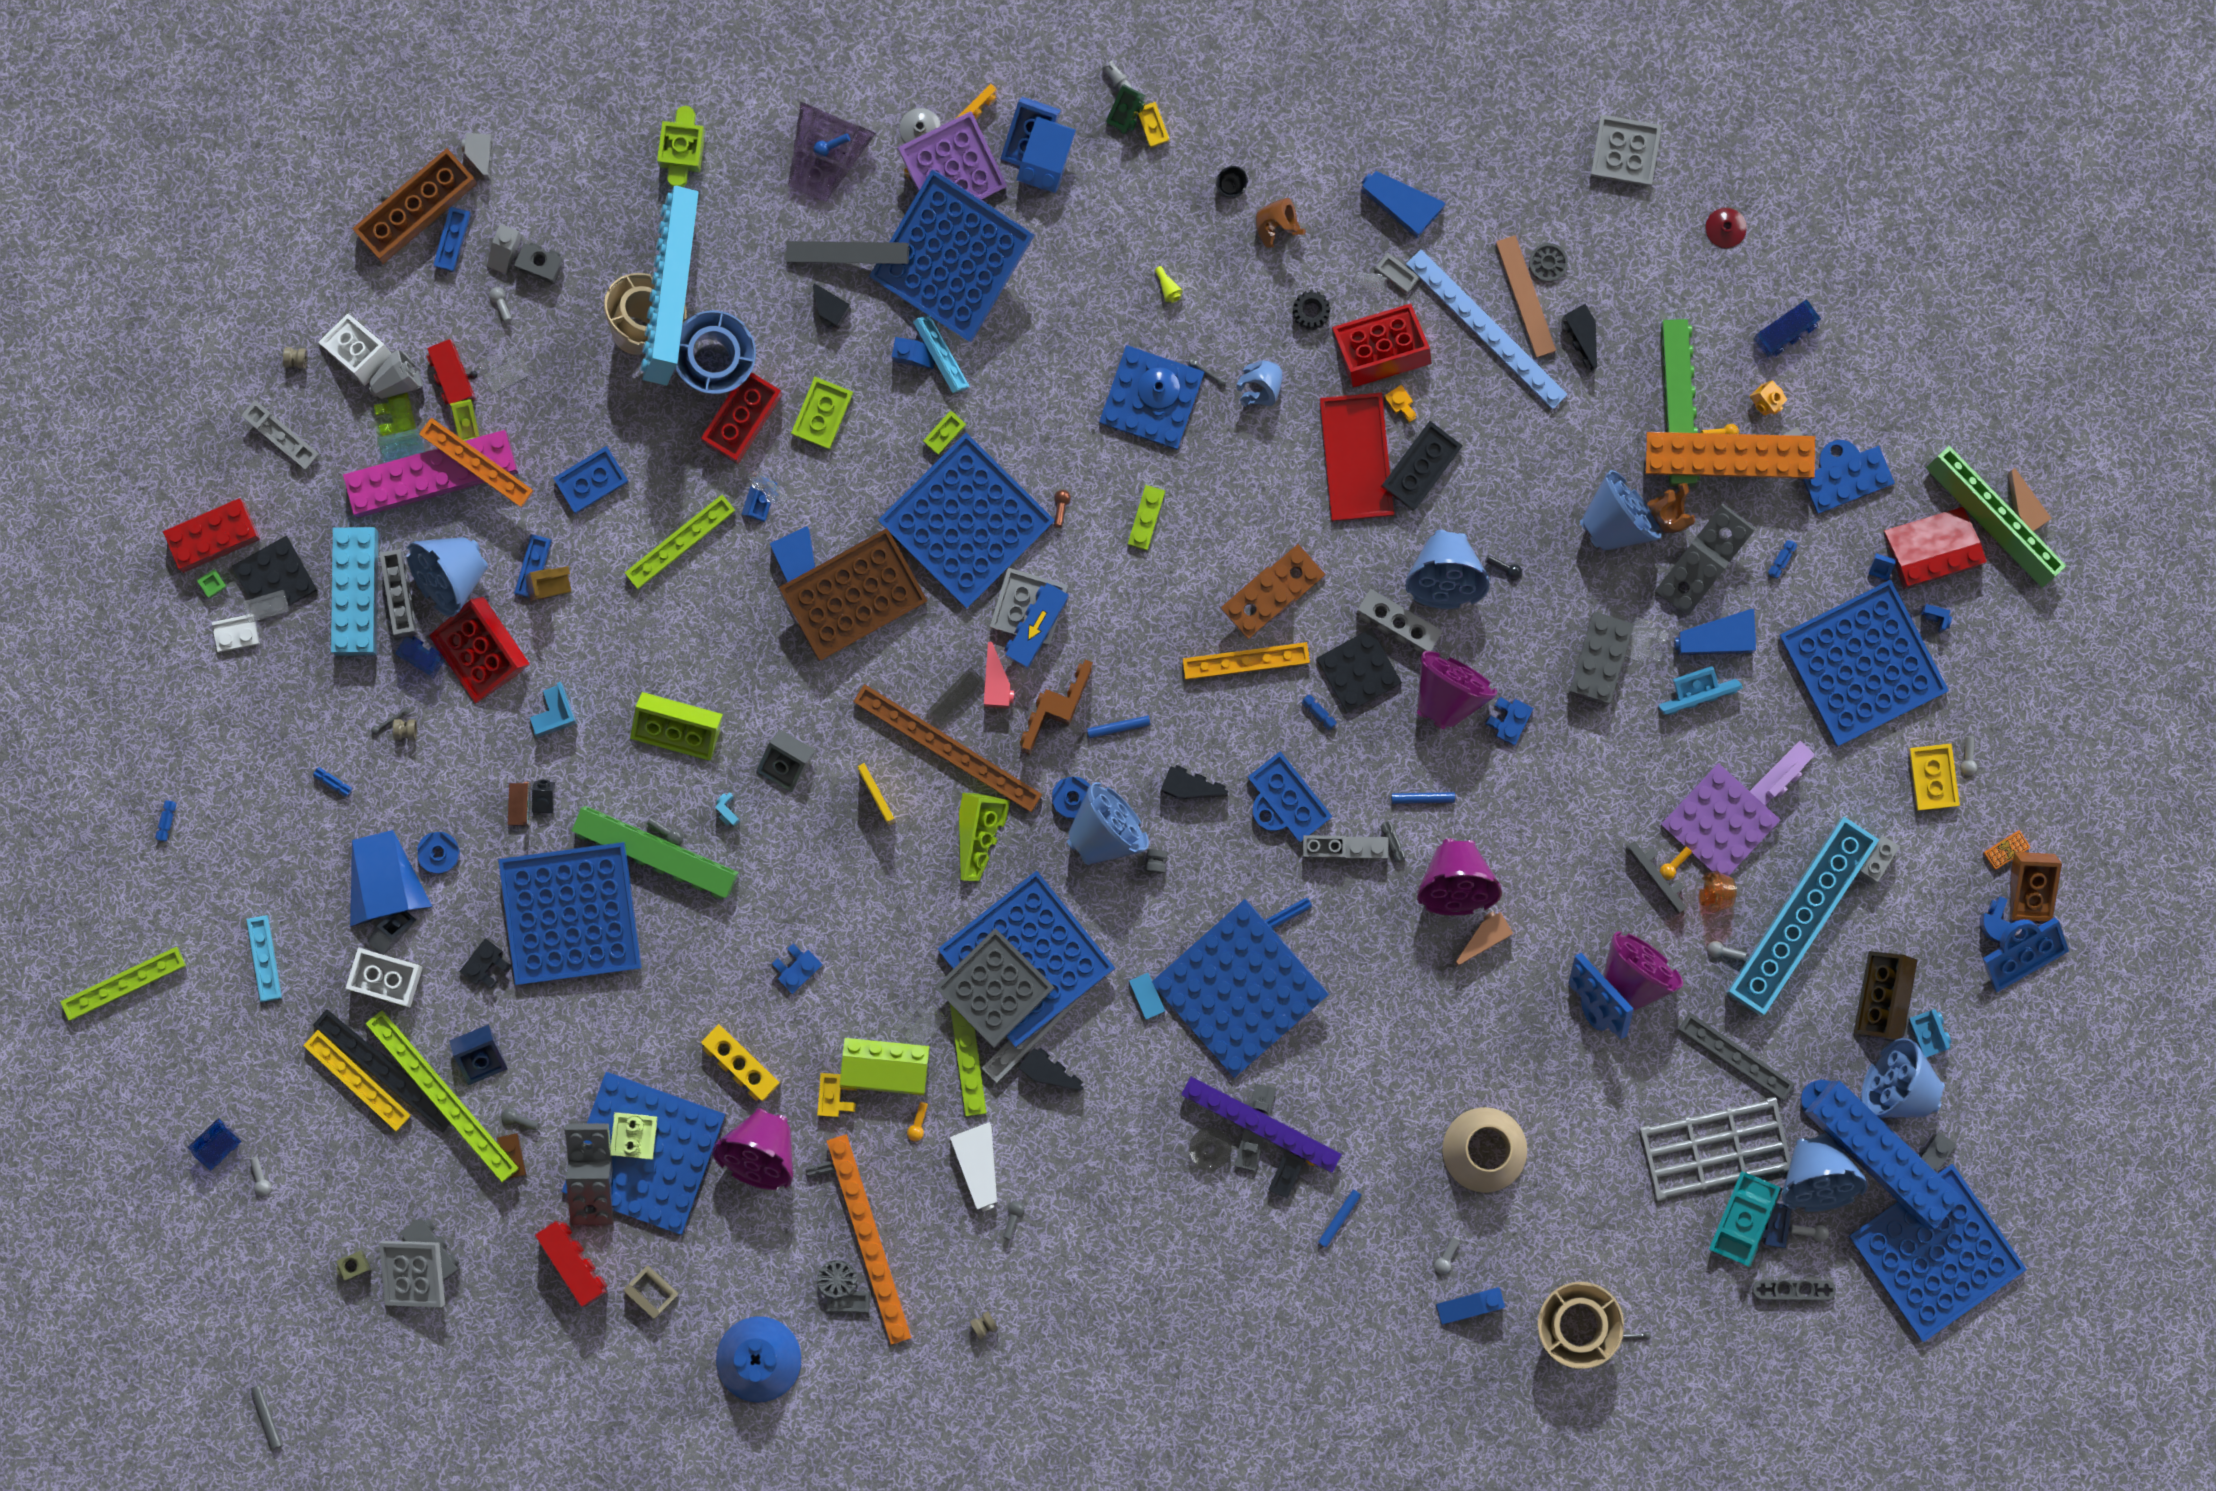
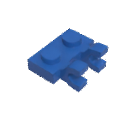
(1514, 721)
(799, 971)

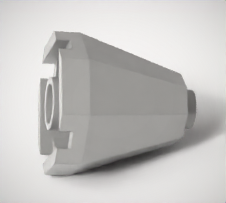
(395, 377)

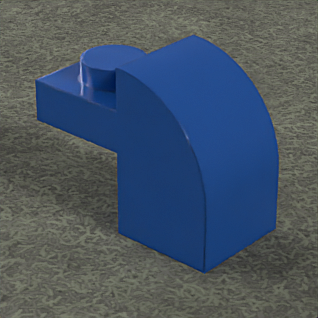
(1992, 924)

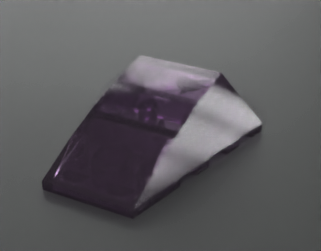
(817, 173)

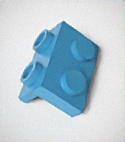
(1930, 1033)

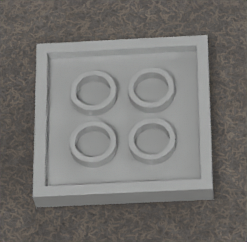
(1626, 150)
(1014, 599)
(412, 1273)

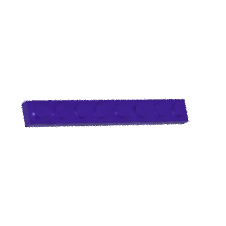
(1261, 1124)

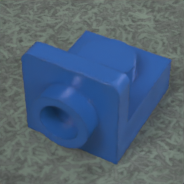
(1934, 613)

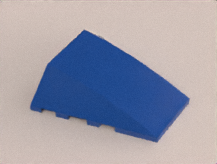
(382, 879)

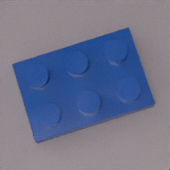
(591, 480)

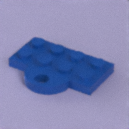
(1847, 476)
(1287, 799)
(2024, 952)
(1599, 999)

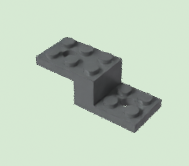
(1705, 559)
(589, 1174)

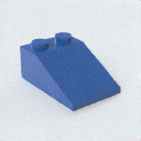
(1022, 126)
(1046, 155)

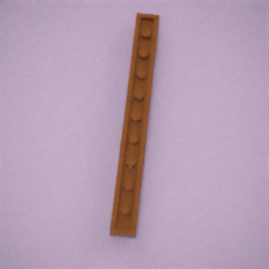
(947, 748)

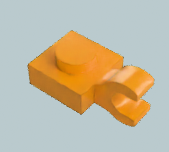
(1399, 401)

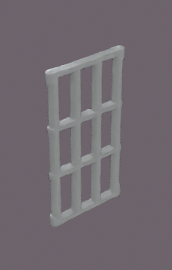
(1700, 1163)

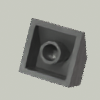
(785, 760)

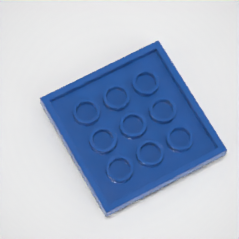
(1131, 415)

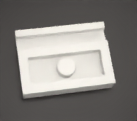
(235, 634)

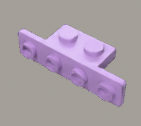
(1782, 773)

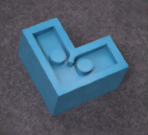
(559, 714)

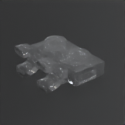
(1640, 640)

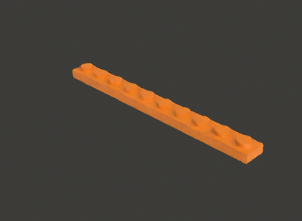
(869, 1239)

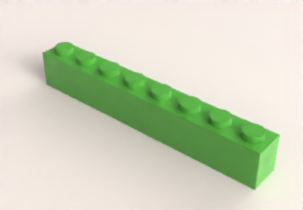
(1678, 385)
(1996, 516)
(656, 852)

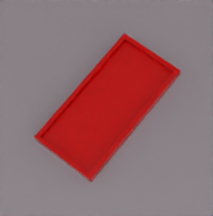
(1356, 456)

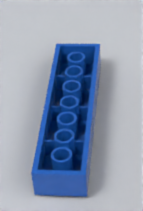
(1883, 1154)

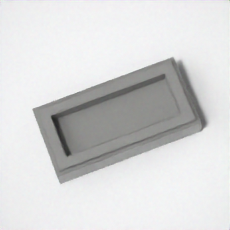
(1397, 273)

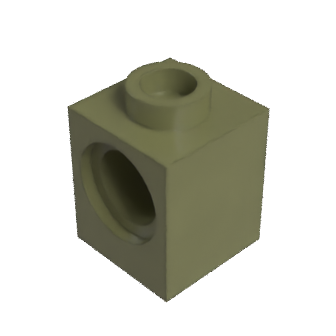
(362, 1265)

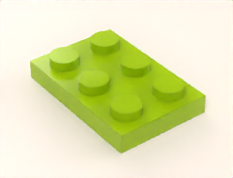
(822, 413)

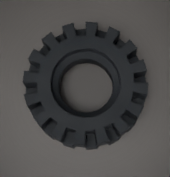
(1320, 301)

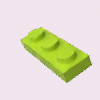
(1146, 517)

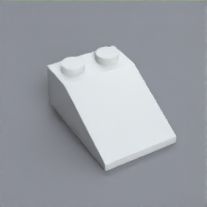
(355, 349)

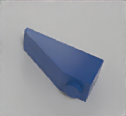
(1470, 1305)

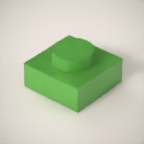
(212, 583)

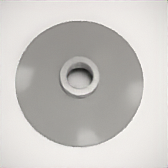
(916, 116)

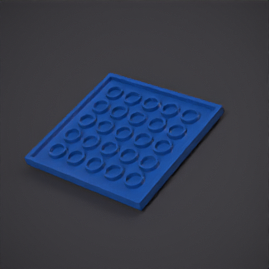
(956, 255)
(966, 520)
(1863, 663)
(570, 913)
(1048, 938)
(1240, 988)
(686, 1132)
(1939, 1270)

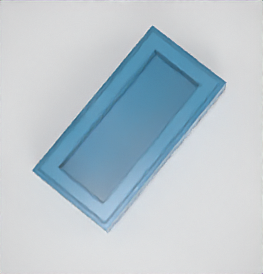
(1147, 996)

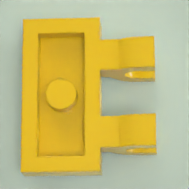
(830, 1096)

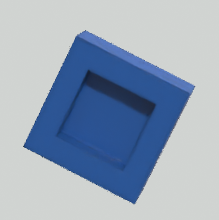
(1882, 566)

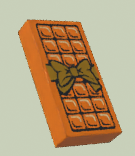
(2004, 850)

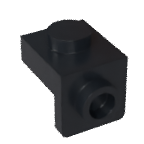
(543, 796)

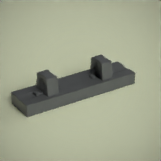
(1666, 890)
(1248, 1152)

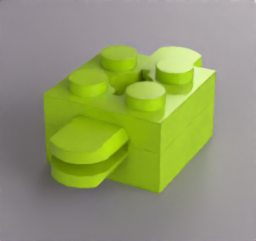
(681, 146)

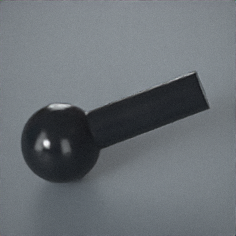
(1512, 571)

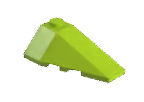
(978, 824)

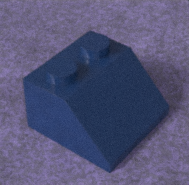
(478, 1054)

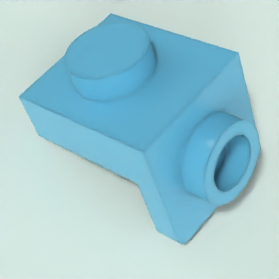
(726, 815)

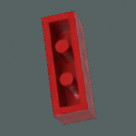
(450, 372)

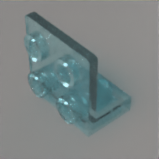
(401, 445)

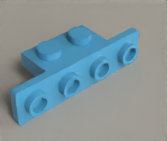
(1697, 688)

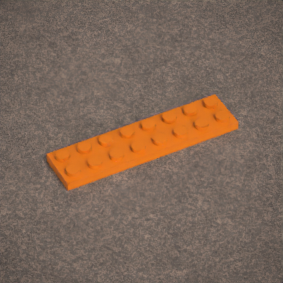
(1730, 455)

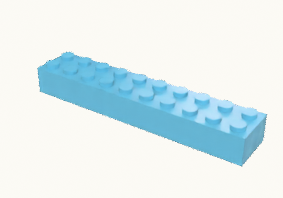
(669, 285)
(1802, 916)

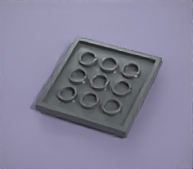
(995, 988)

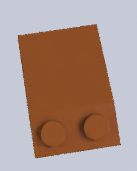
(2034, 886)

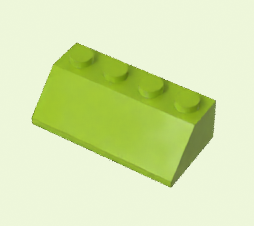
(676, 726)
(884, 1066)

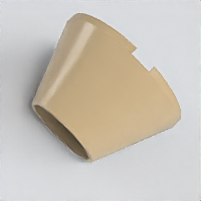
(627, 299)
(1459, 1162)
(1608, 1318)

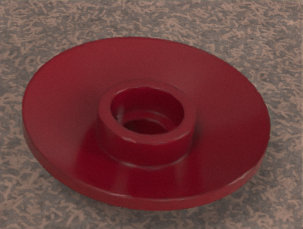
(1726, 237)

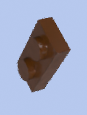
(511, 1146)

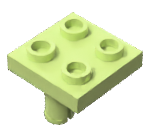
(633, 1135)

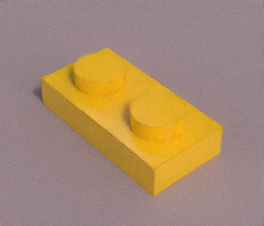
(1153, 125)

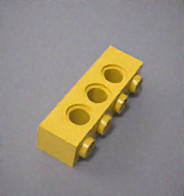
(720, 1036)

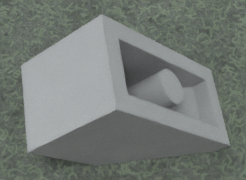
(479, 152)
(503, 248)

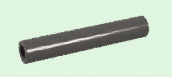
(266, 1416)

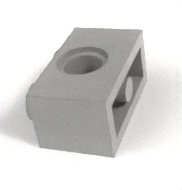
(1878, 860)

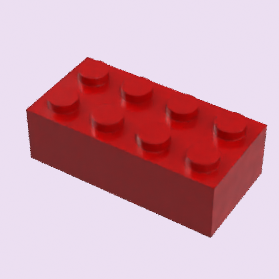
(741, 417)
(211, 535)
(571, 1263)

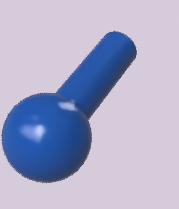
(823, 148)

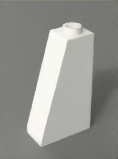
(976, 1159)

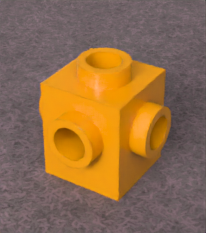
(1768, 398)

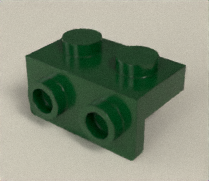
(1125, 109)

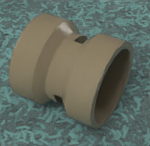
(295, 358)
(405, 729)
(980, 1328)

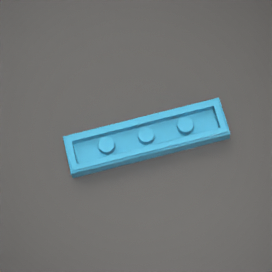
(941, 354)
(264, 958)

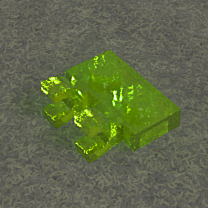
(401, 413)

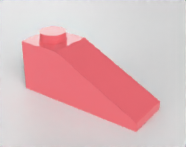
(997, 686)

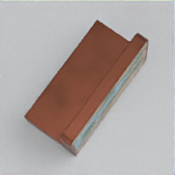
(519, 804)

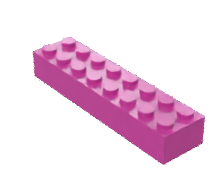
(422, 476)

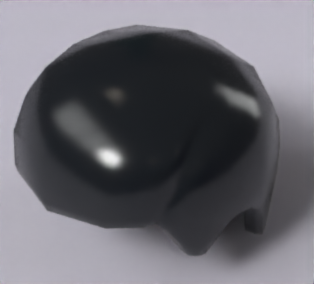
(1228, 177)

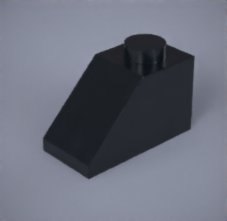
(830, 307)
(390, 931)

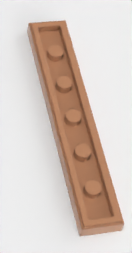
(1525, 296)

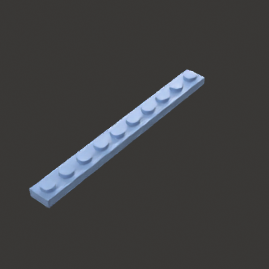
(1486, 329)

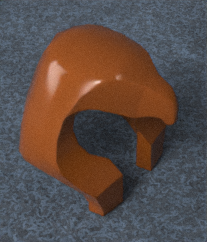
(1277, 214)
(1669, 510)

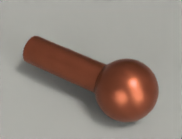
(1062, 498)

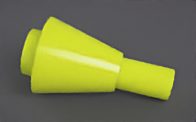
(1170, 289)

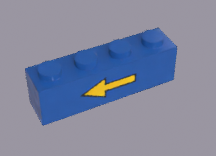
(1036, 626)

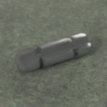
(1394, 842)
(823, 1168)

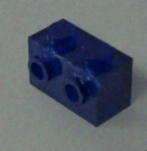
(419, 657)
(214, 1144)

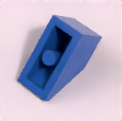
(912, 353)

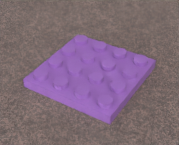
(958, 154)
(1720, 821)

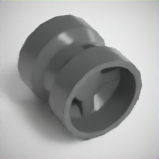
(1155, 865)

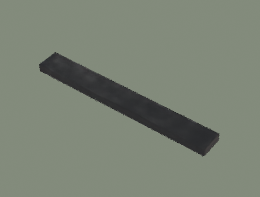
(380, 1067)

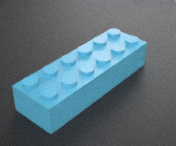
(354, 591)

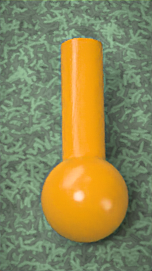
(1728, 429)
(1668, 870)
(915, 1132)

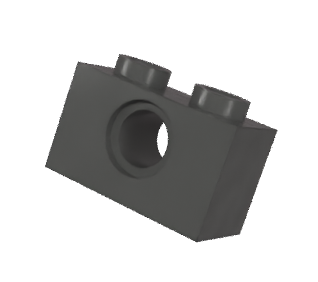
(548, 271)

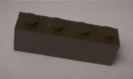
(1885, 996)

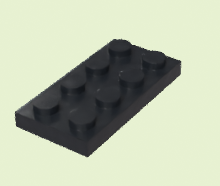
(1421, 466)

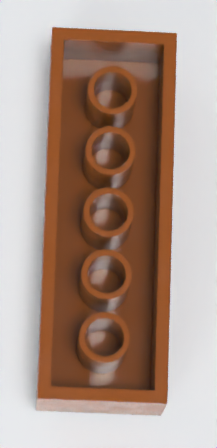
(414, 206)

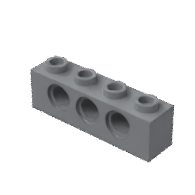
(398, 593)
(1393, 611)

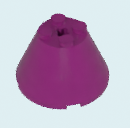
(1450, 691)
(1458, 880)
(1639, 971)
(758, 1151)

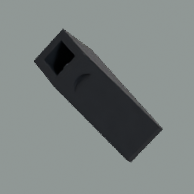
(1582, 328)
(1186, 786)
(1042, 1070)

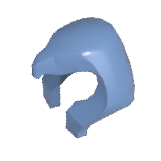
(1268, 376)

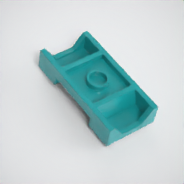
(1745, 1218)

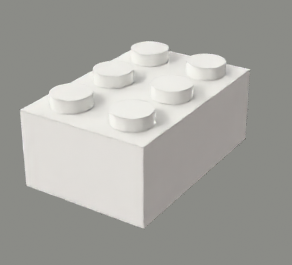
(384, 977)

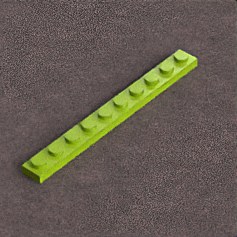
(442, 1096)

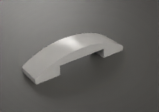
(280, 435)

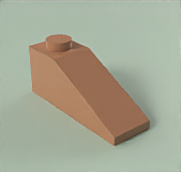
(2026, 503)
(1488, 934)

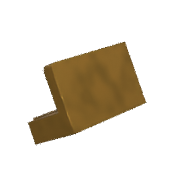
(548, 582)

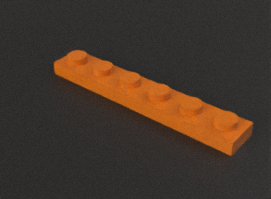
(476, 462)

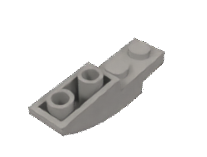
(1345, 847)

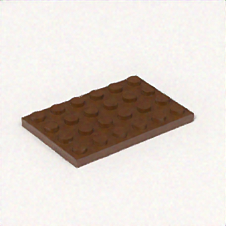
(852, 594)

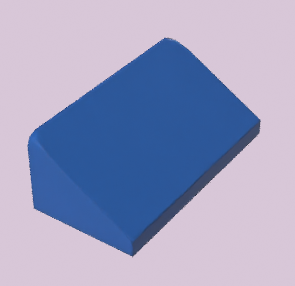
(756, 505)

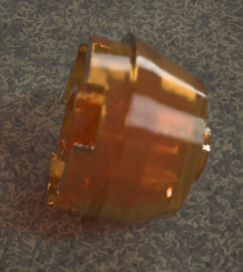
(1718, 892)

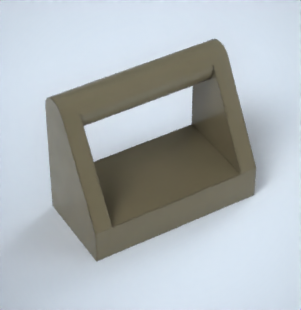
(645, 1303)

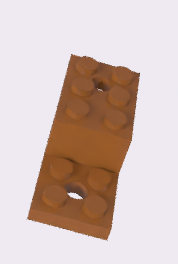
(1272, 591)
(1056, 706)

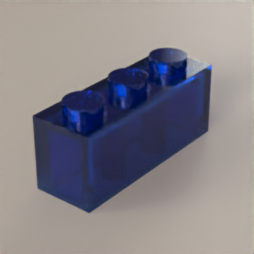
(1788, 329)

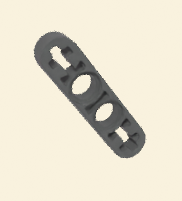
(1794, 1289)

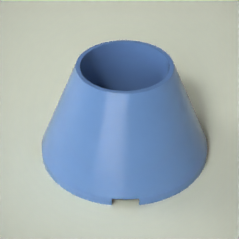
(732, 335)

